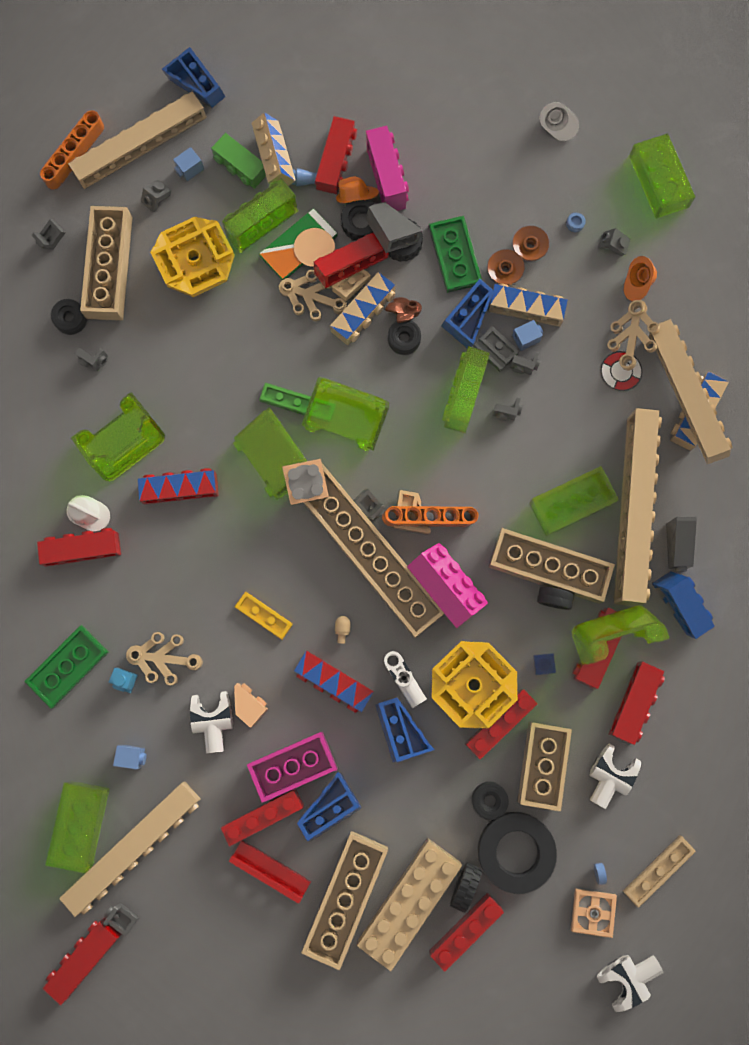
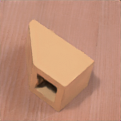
(247, 706)

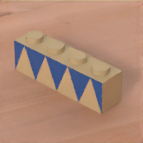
(272, 149)
(528, 305)
(363, 309)
(682, 432)

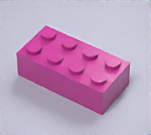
(386, 168)
(447, 584)
(292, 766)

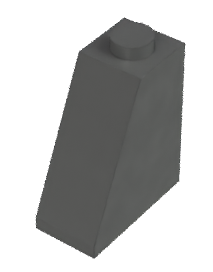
(391, 227)
(681, 543)

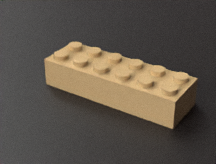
(106, 263)
(551, 565)
(345, 900)
(409, 904)

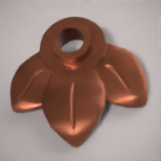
(404, 308)

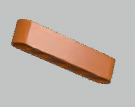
(72, 141)
(438, 512)

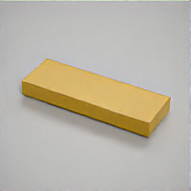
(263, 615)

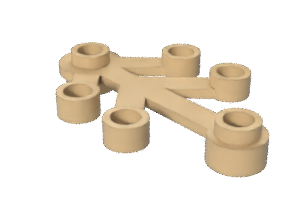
(309, 294)
(633, 332)
(160, 658)

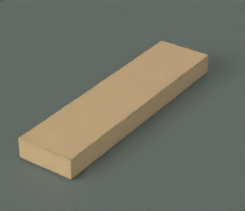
(659, 871)

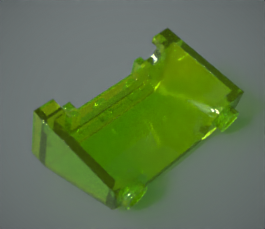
(346, 412)
(120, 441)
(269, 449)
(592, 635)

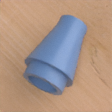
(303, 177)

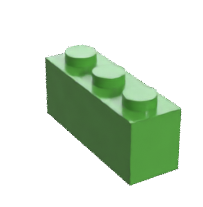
(238, 161)

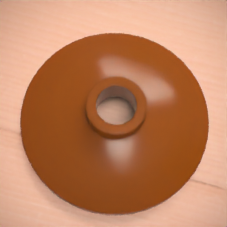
(534, 236)
(505, 259)

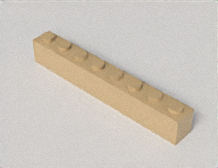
(137, 140)
(690, 394)
(129, 849)

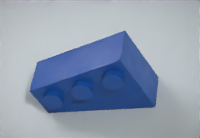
(192, 75)
(468, 314)
(685, 603)
(400, 731)
(329, 809)

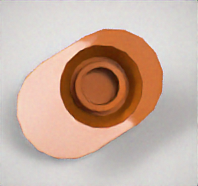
(355, 189)
(639, 278)

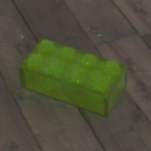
(662, 175)
(260, 215)
(467, 386)
(573, 501)
(77, 827)

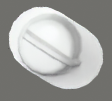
(559, 121)
(88, 513)

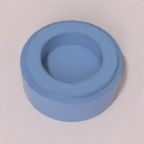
(575, 222)
(600, 874)

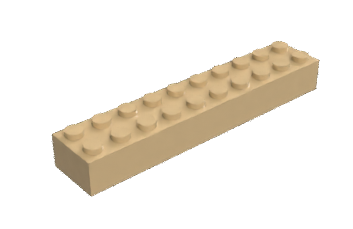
(637, 508)
(374, 558)

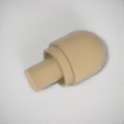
(342, 628)

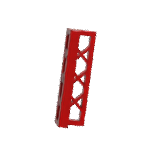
(270, 871)

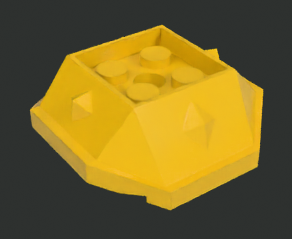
(190, 239)
(496, 685)

